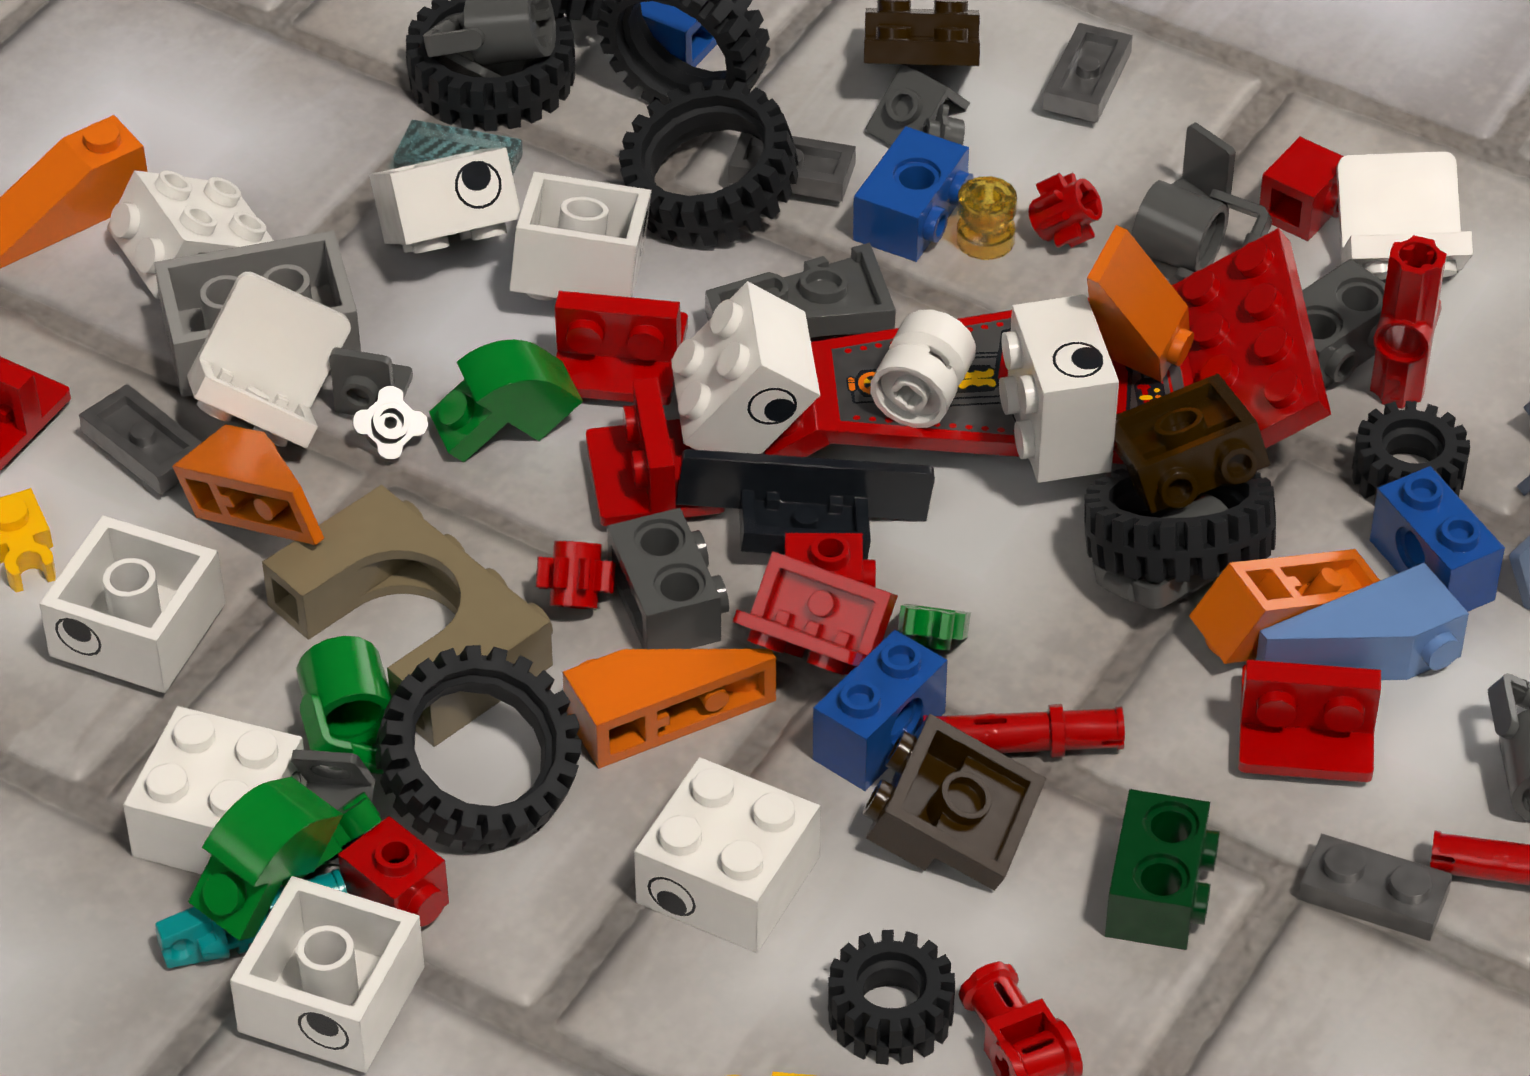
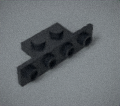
(802, 494)

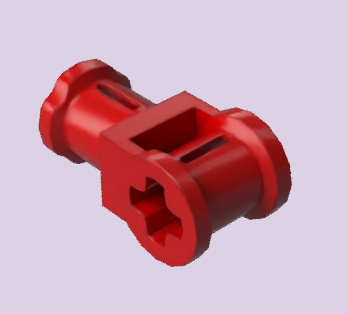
(1019, 1034)

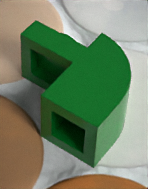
(501, 386)
(255, 846)

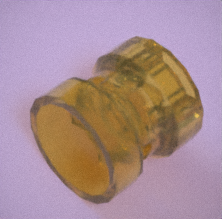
(986, 218)

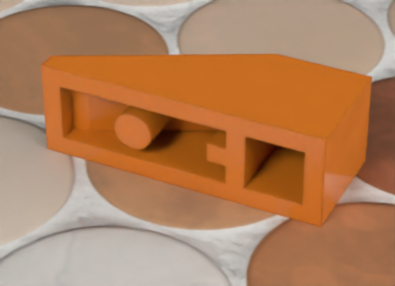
(68, 188)
(1137, 308)
(247, 485)
(1271, 590)
(658, 695)

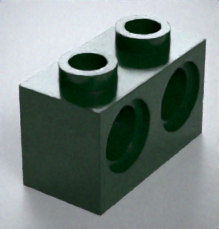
(1159, 868)

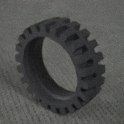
(661, 72)
(487, 98)
(704, 113)
(1134, 540)
(510, 684)

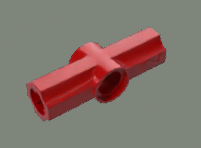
(1407, 321)

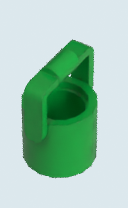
(343, 697)

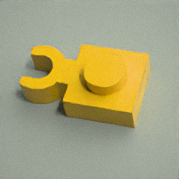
(24, 538)

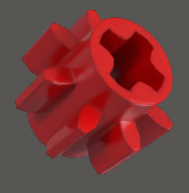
(1065, 210)
(575, 575)

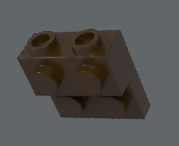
(922, 35)
(1189, 444)
(953, 803)

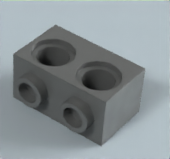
(1344, 318)
(667, 581)

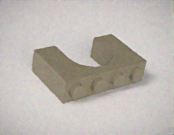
(390, 549)

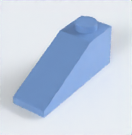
(1389, 626)

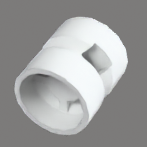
(923, 368)

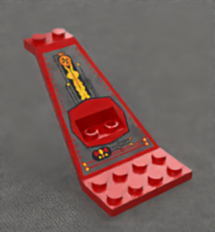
(1245, 328)

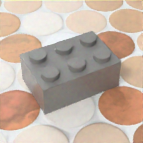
(198, 285)

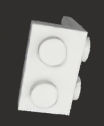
(1399, 197)
(179, 217)
(267, 359)

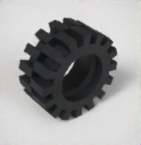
(1409, 433)
(891, 1028)

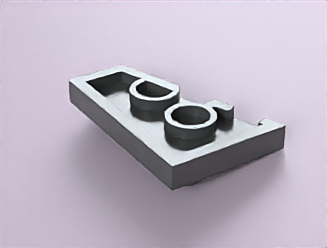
(835, 296)

